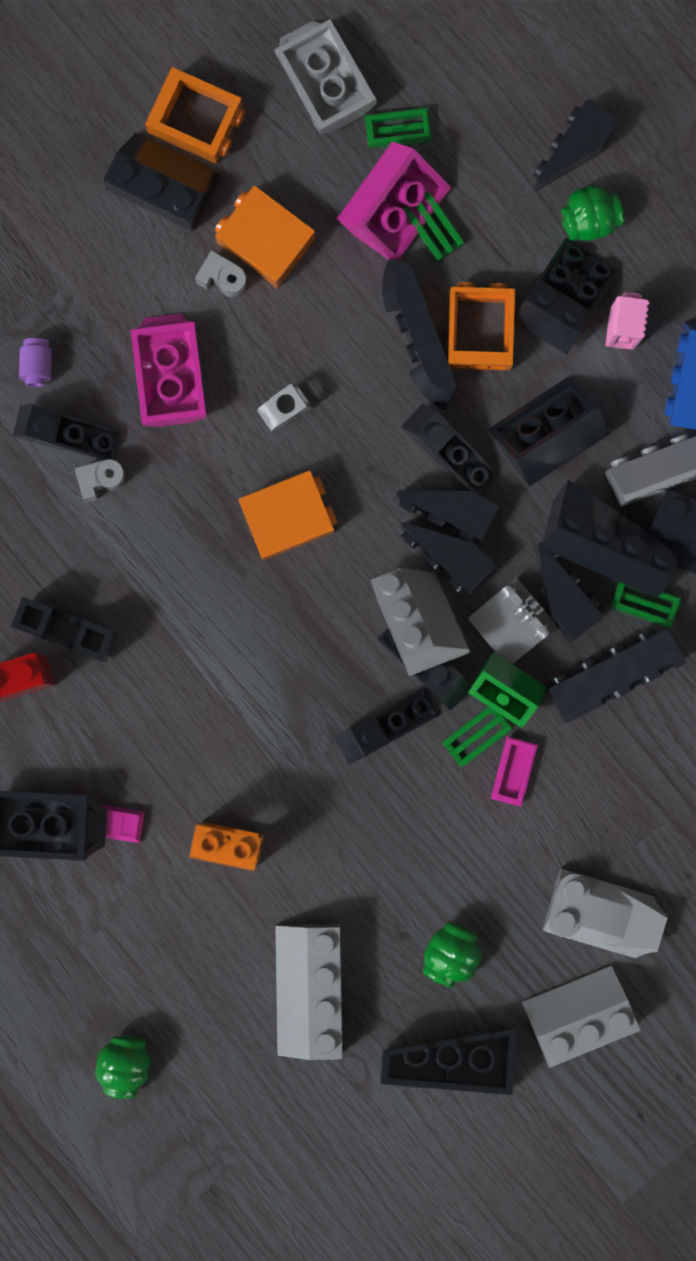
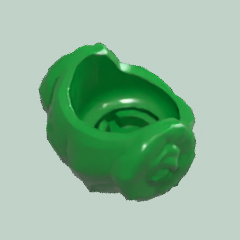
(592, 213)
(452, 955)
(123, 1066)

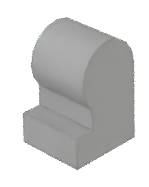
(223, 273)
(284, 407)
(98, 476)

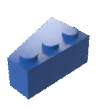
(682, 404)

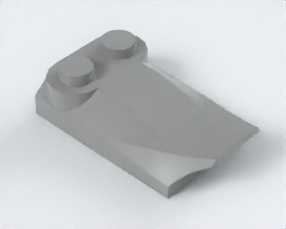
(325, 76)
(604, 915)

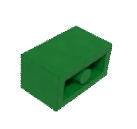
(507, 690)

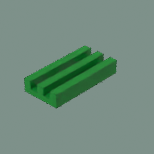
(396, 116)
(449, 249)
(619, 594)
(455, 752)

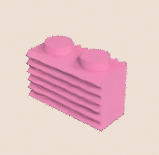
(627, 321)

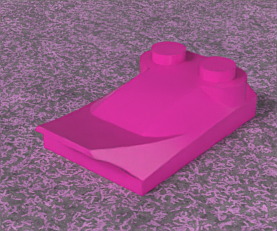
(168, 371)

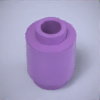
(35, 362)

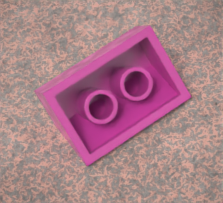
(376, 207)

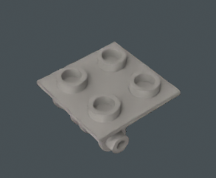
(512, 622)

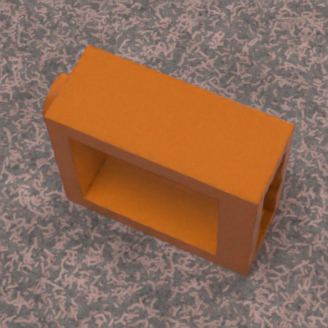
(166, 101)
(475, 359)
(212, 845)

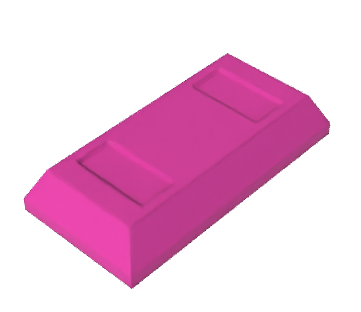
(514, 771)
(124, 823)

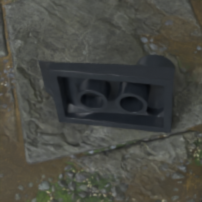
(50, 825)

